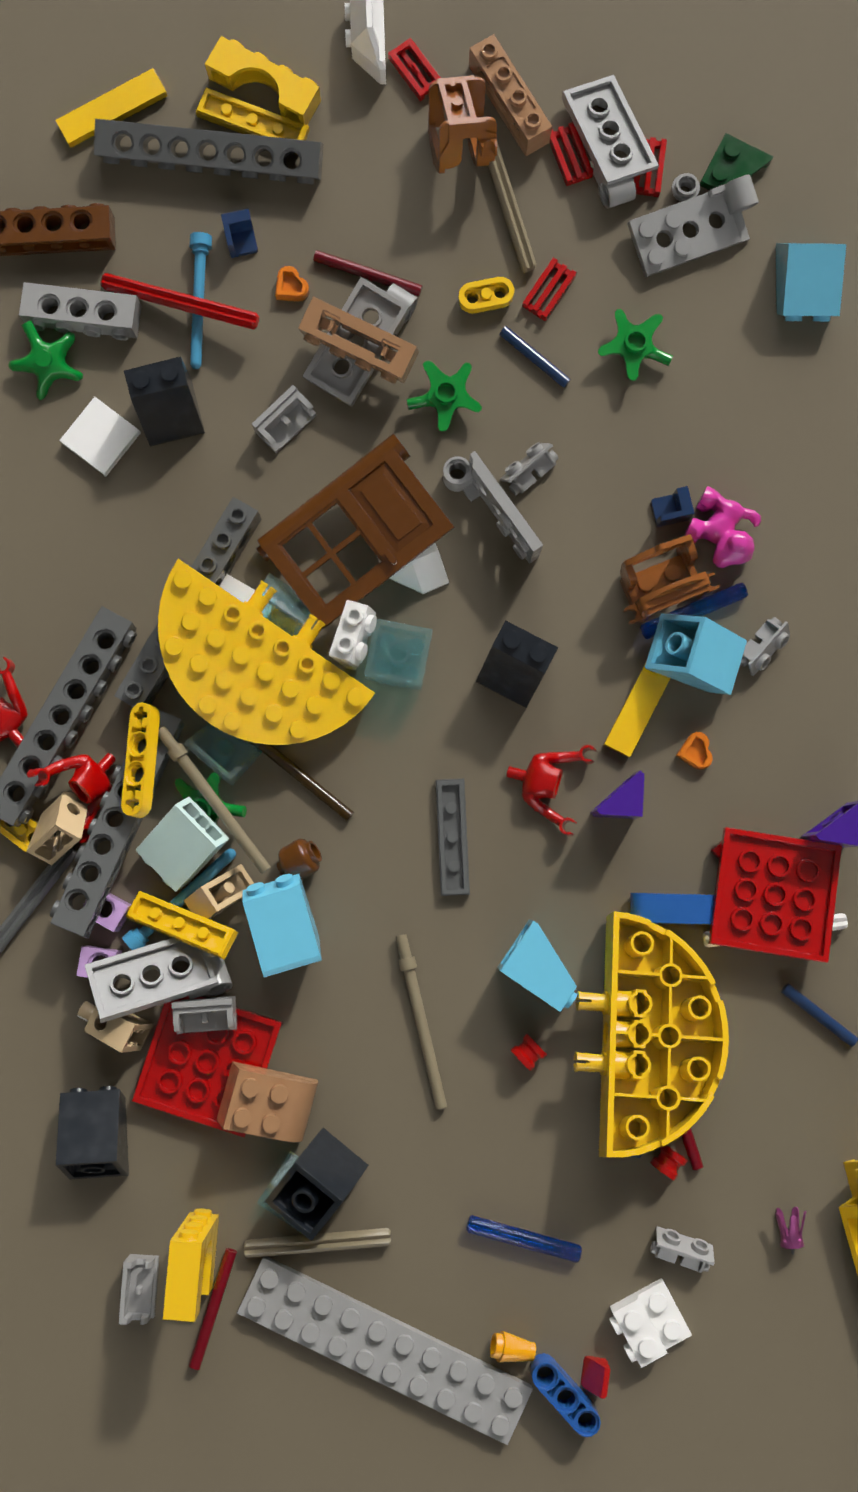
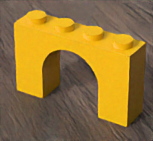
(191, 1265)

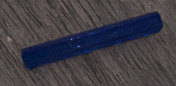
(701, 607)
(524, 1238)

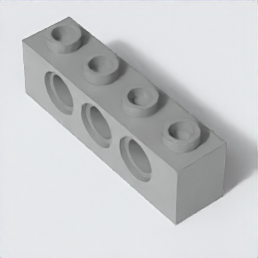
(39, 298)

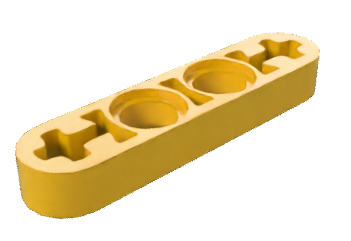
(136, 760)

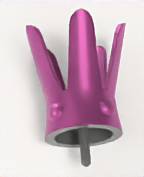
(791, 1238)

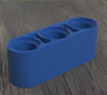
(673, 907)
(571, 1407)

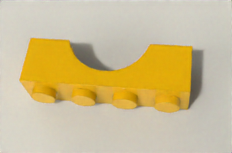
(234, 65)

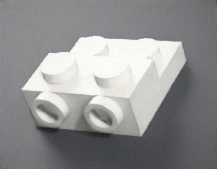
(350, 640)
(649, 1323)

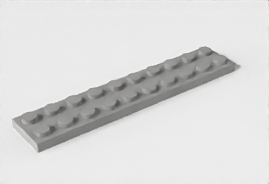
(385, 1349)

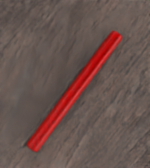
(180, 301)

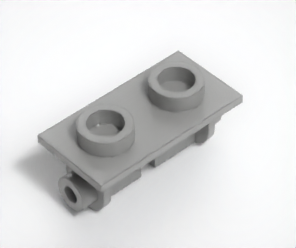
(537, 459)
(772, 637)
(695, 1252)

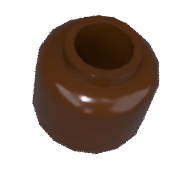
(299, 858)

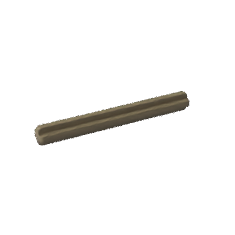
(512, 213)
(321, 1243)

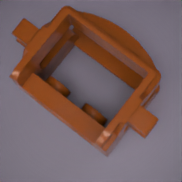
(458, 111)
(664, 582)

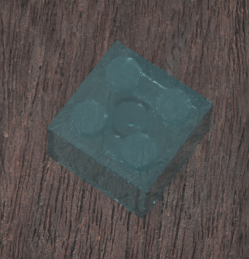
(398, 654)

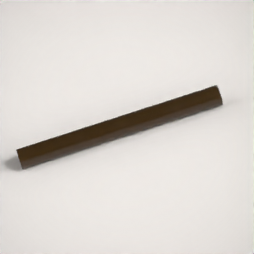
(307, 781)

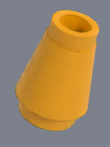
(511, 1348)

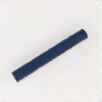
(534, 356)
(818, 1014)

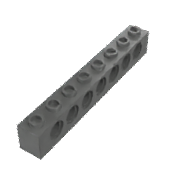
(110, 132)
(213, 562)
(59, 700)
(121, 838)

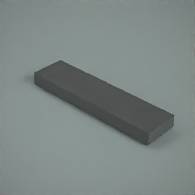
(452, 837)

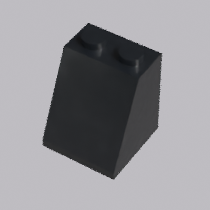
(164, 401)
(516, 664)
(92, 1133)
(317, 1184)

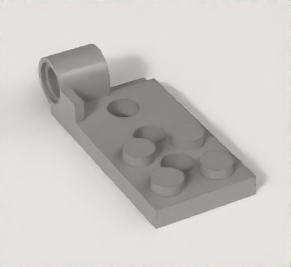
(611, 172)
(726, 201)
(394, 310)
(480, 482)
(204, 977)

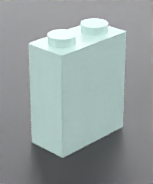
(182, 844)

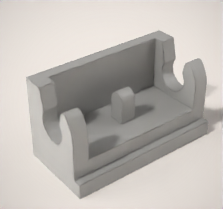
(284, 419)
(204, 1014)
(138, 1288)

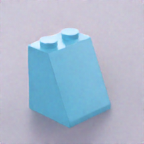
(809, 280)
(696, 652)
(281, 924)
(538, 968)

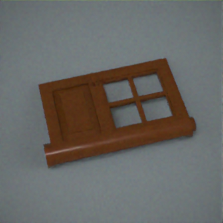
(386, 509)

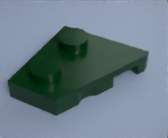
(732, 161)

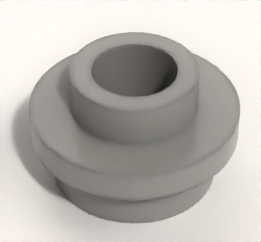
(689, 181)

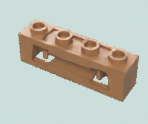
(510, 95)
(316, 321)

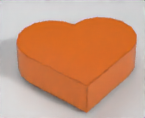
(291, 286)
(695, 751)

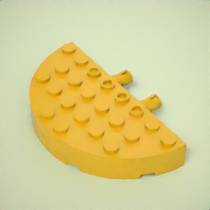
(247, 670)
(659, 1040)

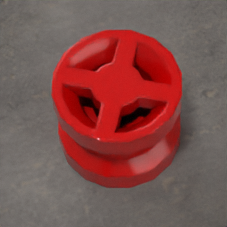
(528, 1052)
(668, 1162)

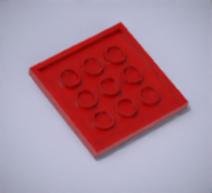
(775, 895)
(190, 1070)

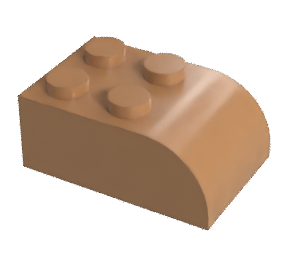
(266, 1103)

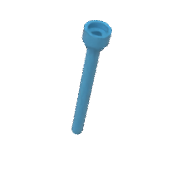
(201, 245)
(139, 937)

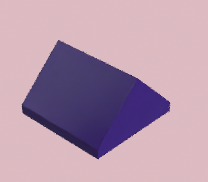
(624, 801)
(838, 828)

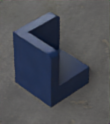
(239, 233)
(673, 507)

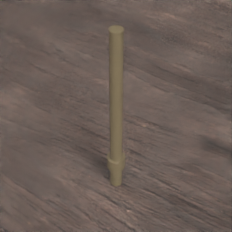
(178, 753)
(408, 964)

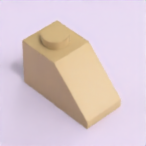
(219, 893)

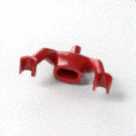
(12, 714)
(543, 781)
(87, 783)

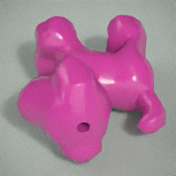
(732, 546)

